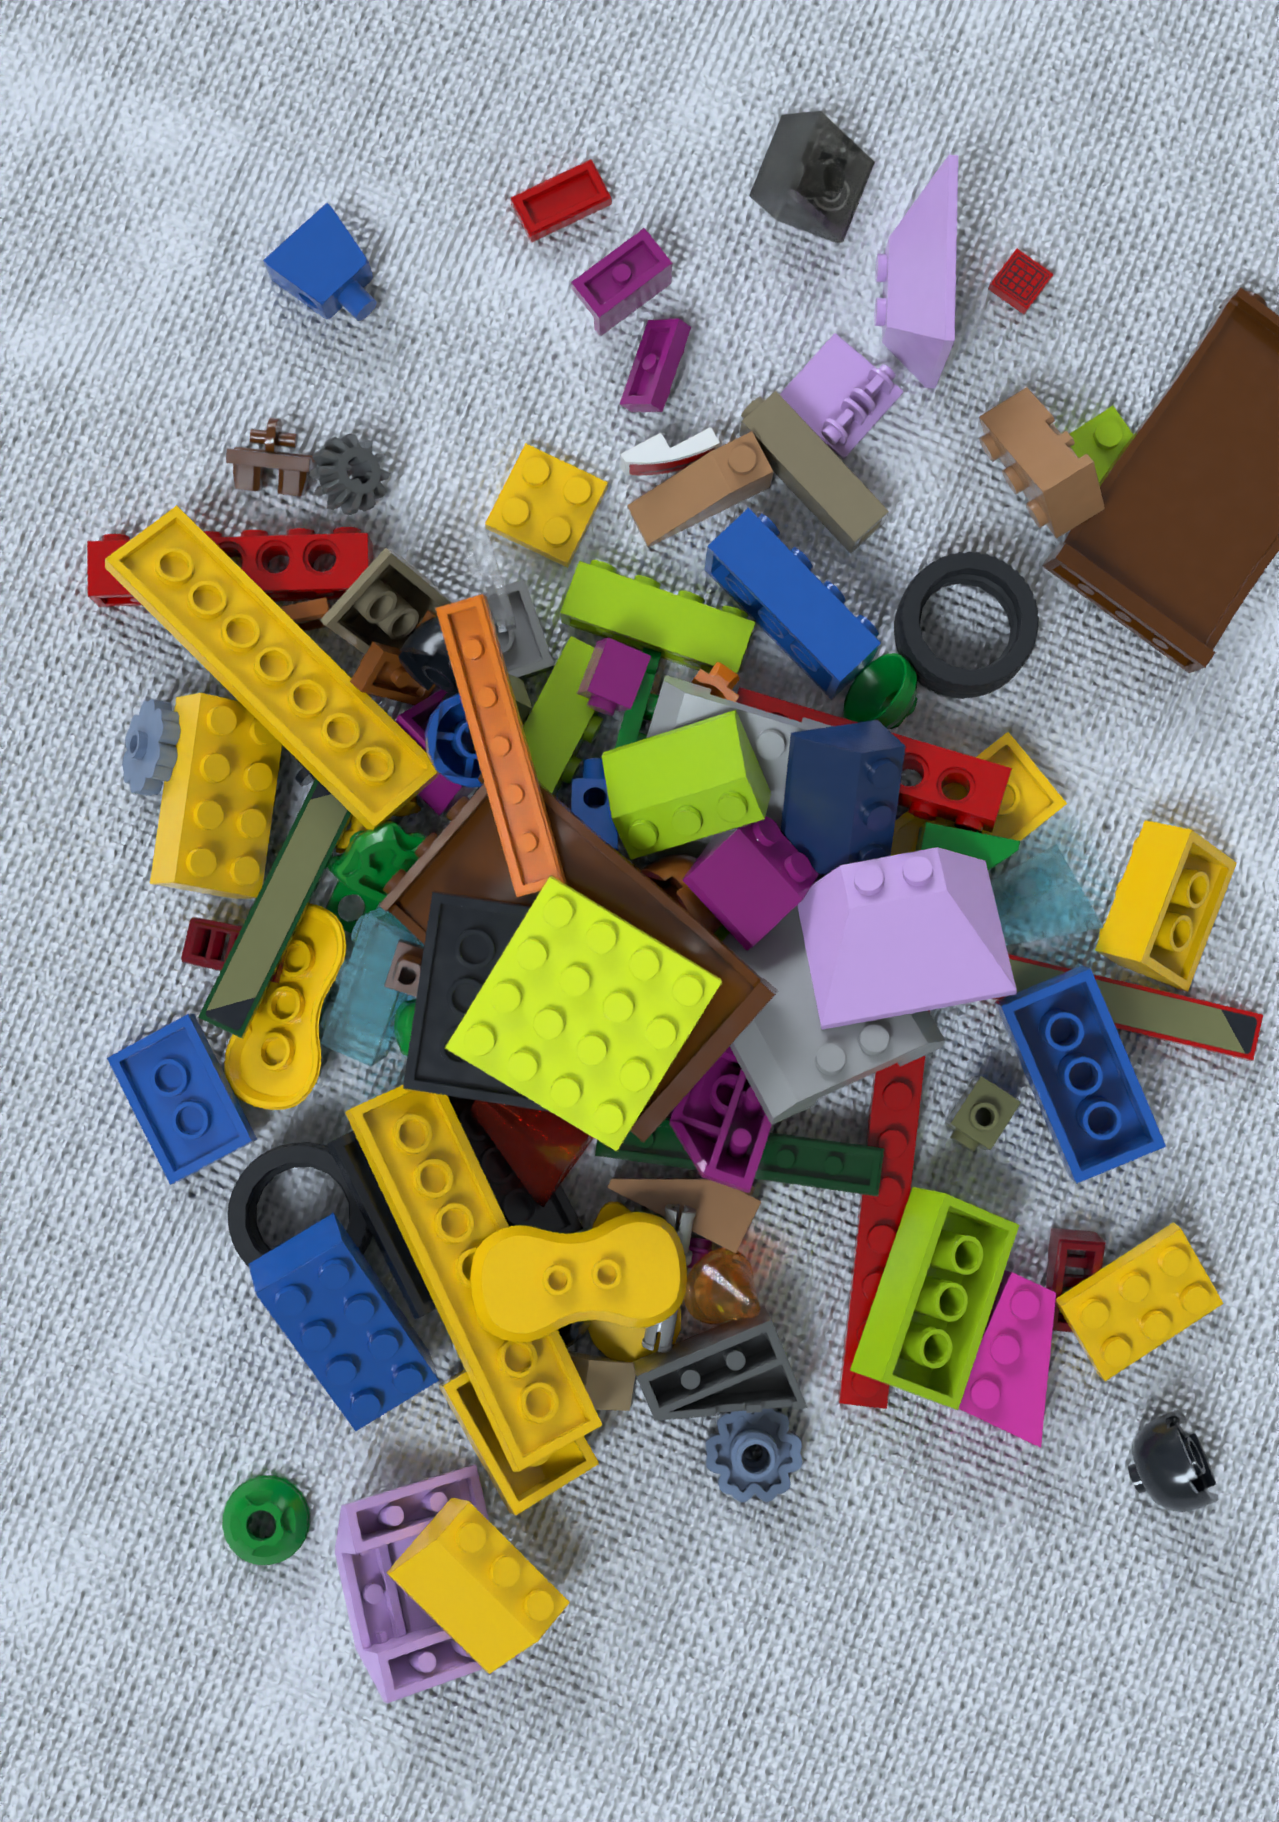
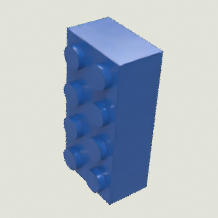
(791, 602)
(1080, 1074)
(343, 1322)

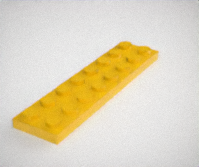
(273, 668)
(444, 1217)

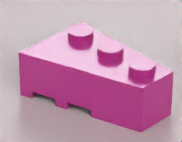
(1013, 1360)

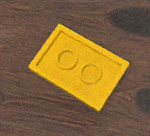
(1139, 1301)

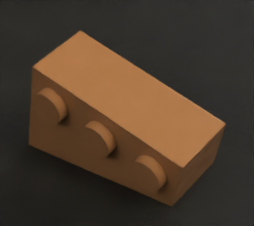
(1041, 463)

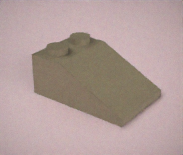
(384, 604)

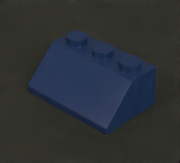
(842, 793)

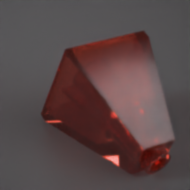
(534, 1144)

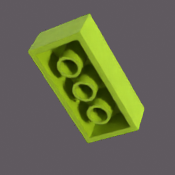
(935, 1297)

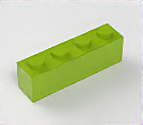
(656, 619)
(562, 719)

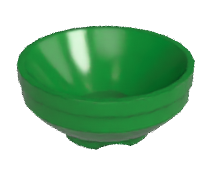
(883, 692)
(286, 1505)

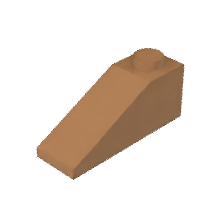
(702, 489)
(721, 1211)

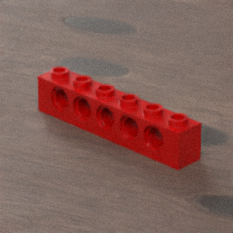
(257, 548)
(936, 765)

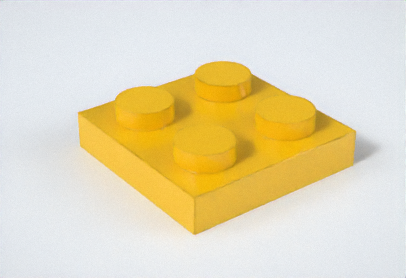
(546, 505)

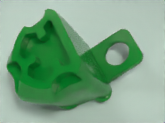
(369, 865)

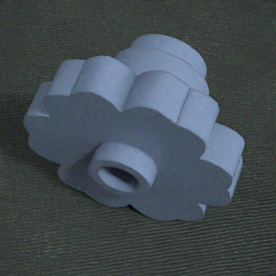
(151, 747)
(769, 1472)

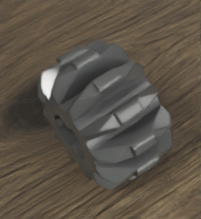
(356, 457)

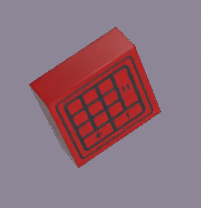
(1020, 281)

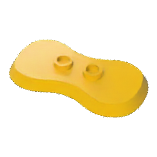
(281, 1049)
(542, 1280)

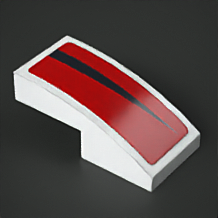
(657, 458)

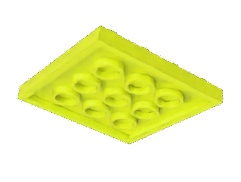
(583, 1013)

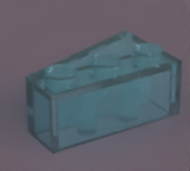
(1042, 901)
(364, 1010)

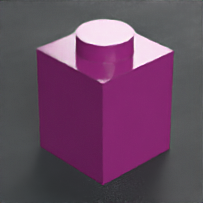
(613, 676)

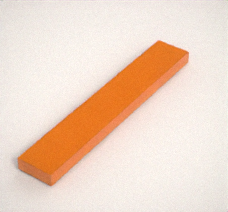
(500, 744)

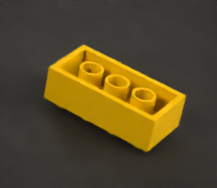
(217, 801)

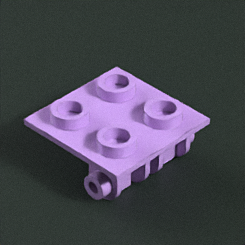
(841, 395)

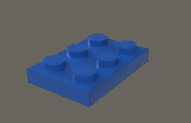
(181, 1098)

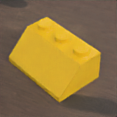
(1166, 904)
(520, 1488)
(477, 1586)

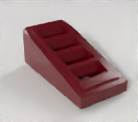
(206, 943)
(1058, 1259)

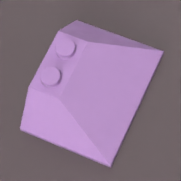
(921, 279)
(903, 937)
(390, 1631)

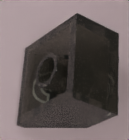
(812, 175)

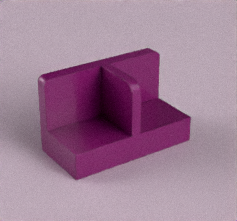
(623, 281)

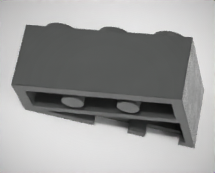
(720, 1371)

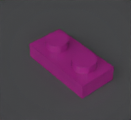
(655, 365)

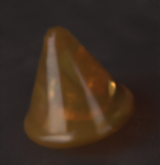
(721, 1288)

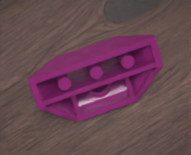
(723, 1125)

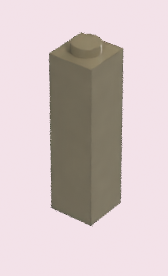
(813, 471)

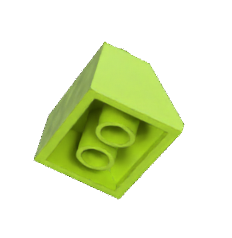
(684, 785)

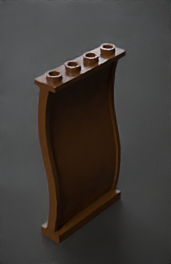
(1190, 495)
(472, 863)

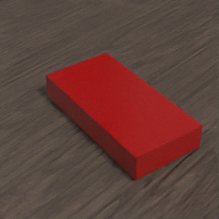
(561, 201)

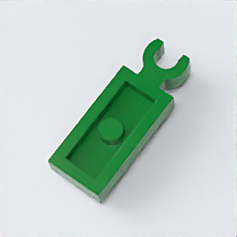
(643, 705)

